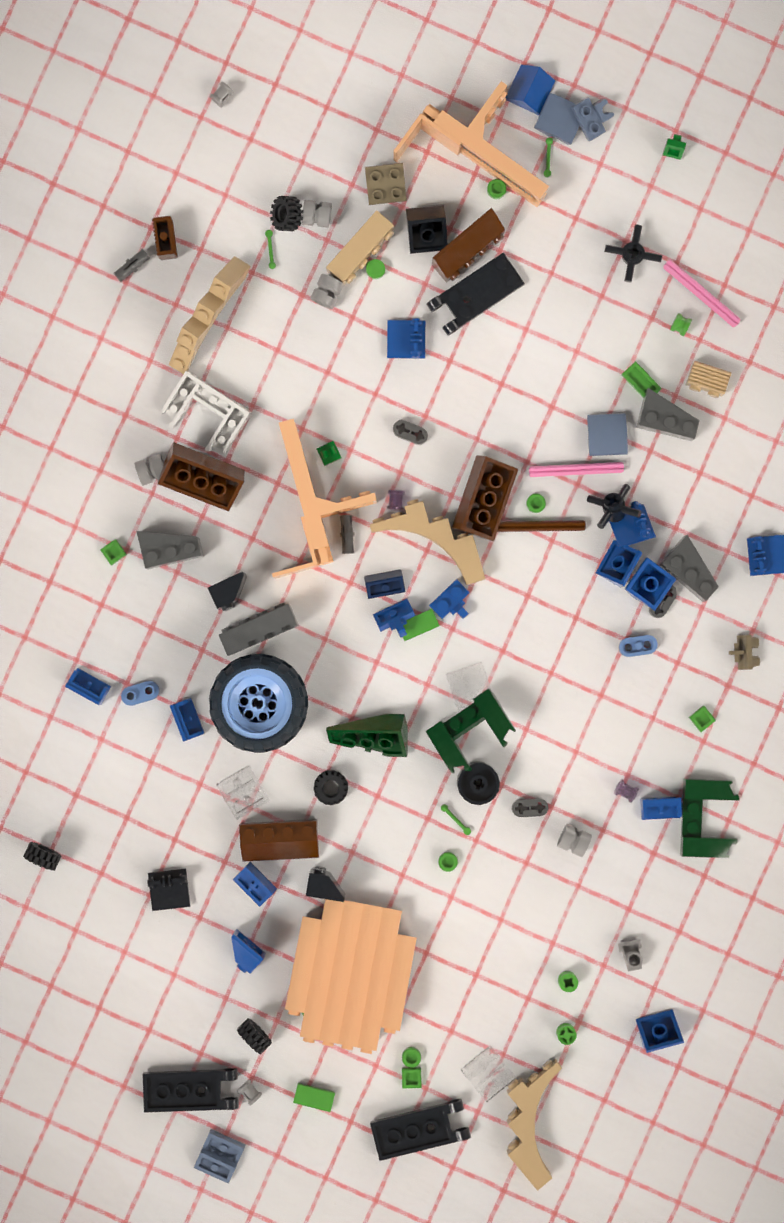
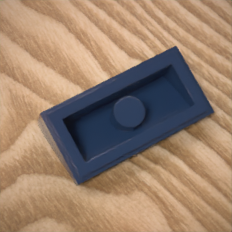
(384, 584)

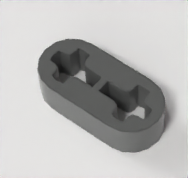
(408, 436)
(666, 604)
(529, 812)

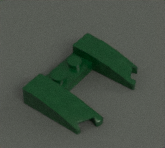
(484, 708)
(691, 825)

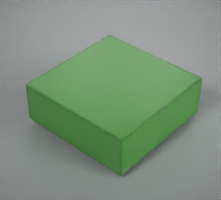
(113, 552)
(702, 718)
(411, 1078)

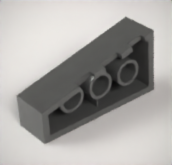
(259, 629)

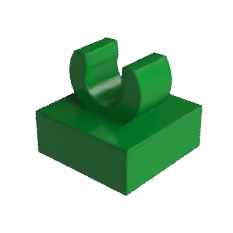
(674, 147)
(329, 453)

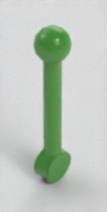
(547, 173)
(269, 234)
(466, 830)

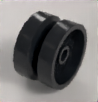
(478, 794)

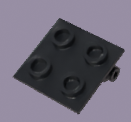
(169, 889)

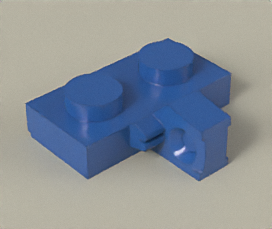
(451, 601)
(394, 617)

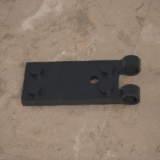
(483, 287)
(179, 1090)
(409, 1131)

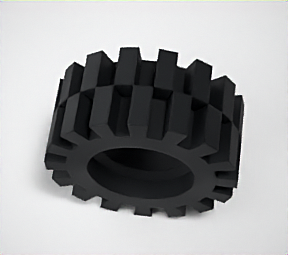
(286, 213)
(330, 799)
(42, 856)
(254, 1036)

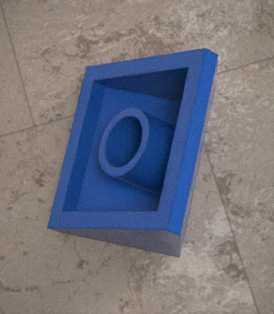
(530, 88)
(618, 564)
(650, 584)
(659, 1031)

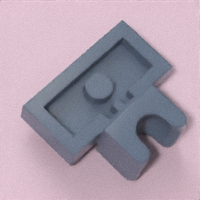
(591, 117)

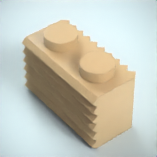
(708, 379)

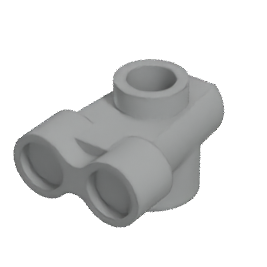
(629, 950)

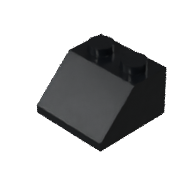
(426, 229)
(227, 591)
(323, 885)

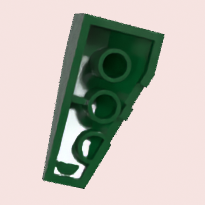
(379, 733)

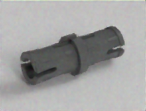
(131, 265)
(347, 534)

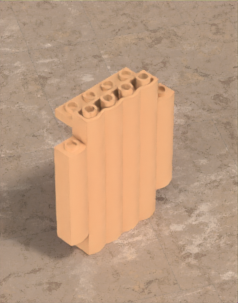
(350, 975)

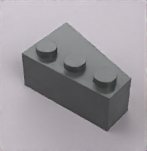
(666, 418)
(167, 549)
(689, 569)

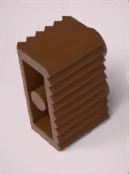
(165, 238)

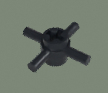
(626, 256)
(613, 507)

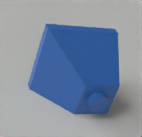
(246, 952)

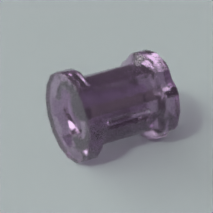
(395, 500)
(626, 791)

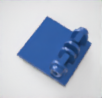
(406, 339)
(633, 529)
(766, 555)

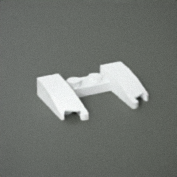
(191, 388)

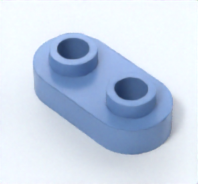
(637, 646)
(140, 694)

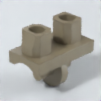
(743, 652)

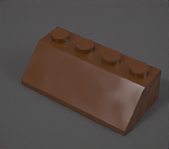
(468, 245)
(201, 477)
(485, 497)
(279, 840)

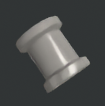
(222, 94)
(249, 1092)

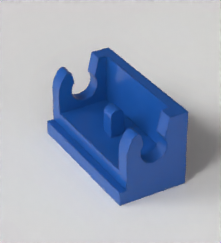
(88, 686)
(187, 719)
(661, 808)
(254, 884)

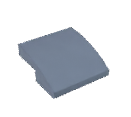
(558, 119)
(607, 434)
(219, 1156)

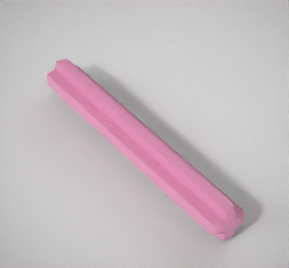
(701, 293)
(576, 469)

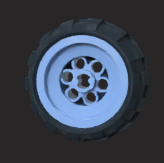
(286, 691)

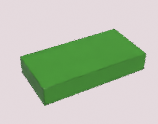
(639, 379)
(420, 624)
(314, 1097)

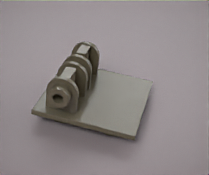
(385, 183)

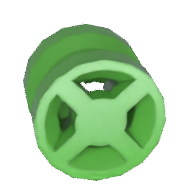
(681, 324)
(565, 979)
(566, 1038)

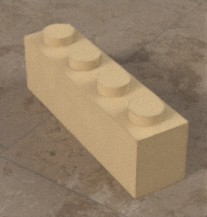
(360, 248)

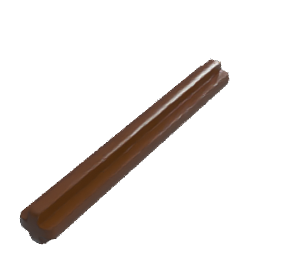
(529, 526)

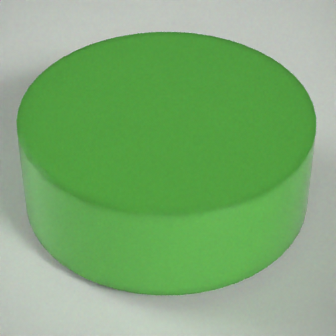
(496, 189)
(375, 269)
(535, 503)
(447, 861)
(411, 1057)

